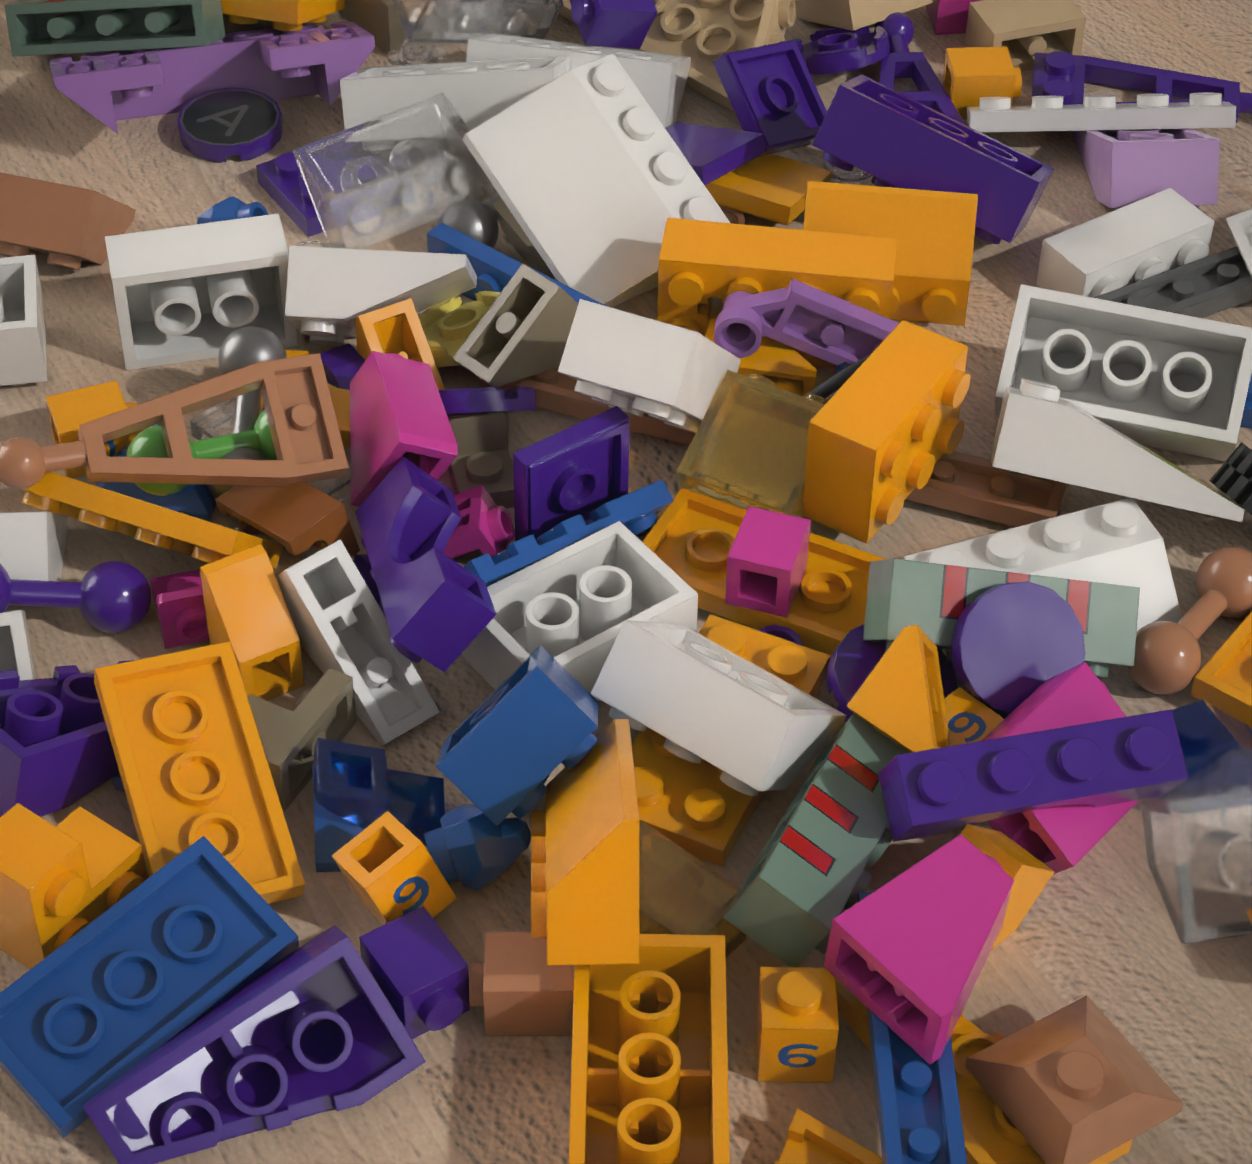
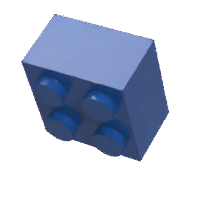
(520, 737)

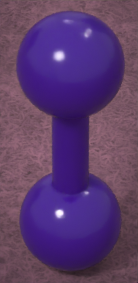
(110, 595)

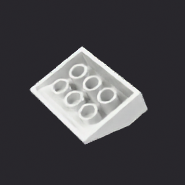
(592, 179)

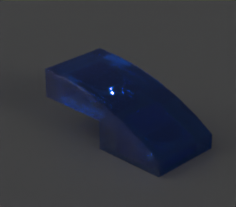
(360, 789)

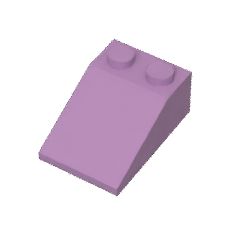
(1146, 161)

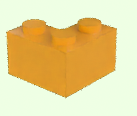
(59, 878)

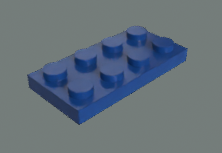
(135, 981)

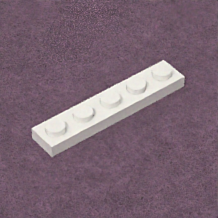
(1101, 113)

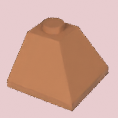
(1073, 1085)

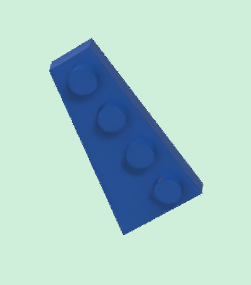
(633, 510)

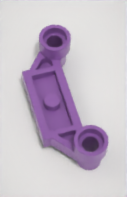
(803, 320)

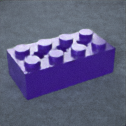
(926, 150)

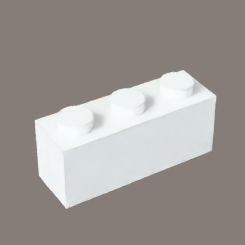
(1125, 246)

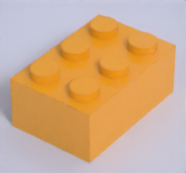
(885, 431)

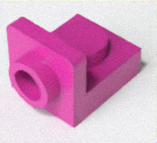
(481, 526)
(180, 608)

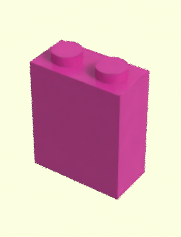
(1064, 832)

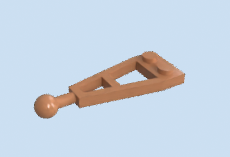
(297, 413)

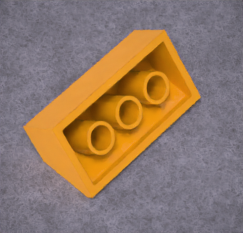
(589, 858)

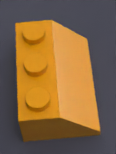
(932, 245)

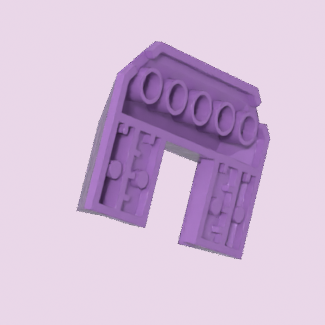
(261, 59)

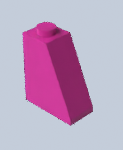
(394, 417)
(922, 942)

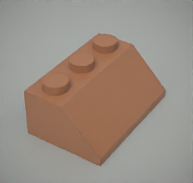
(58, 221)

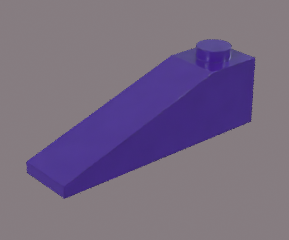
(52, 740)
(276, 1051)

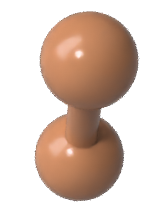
(1169, 651)

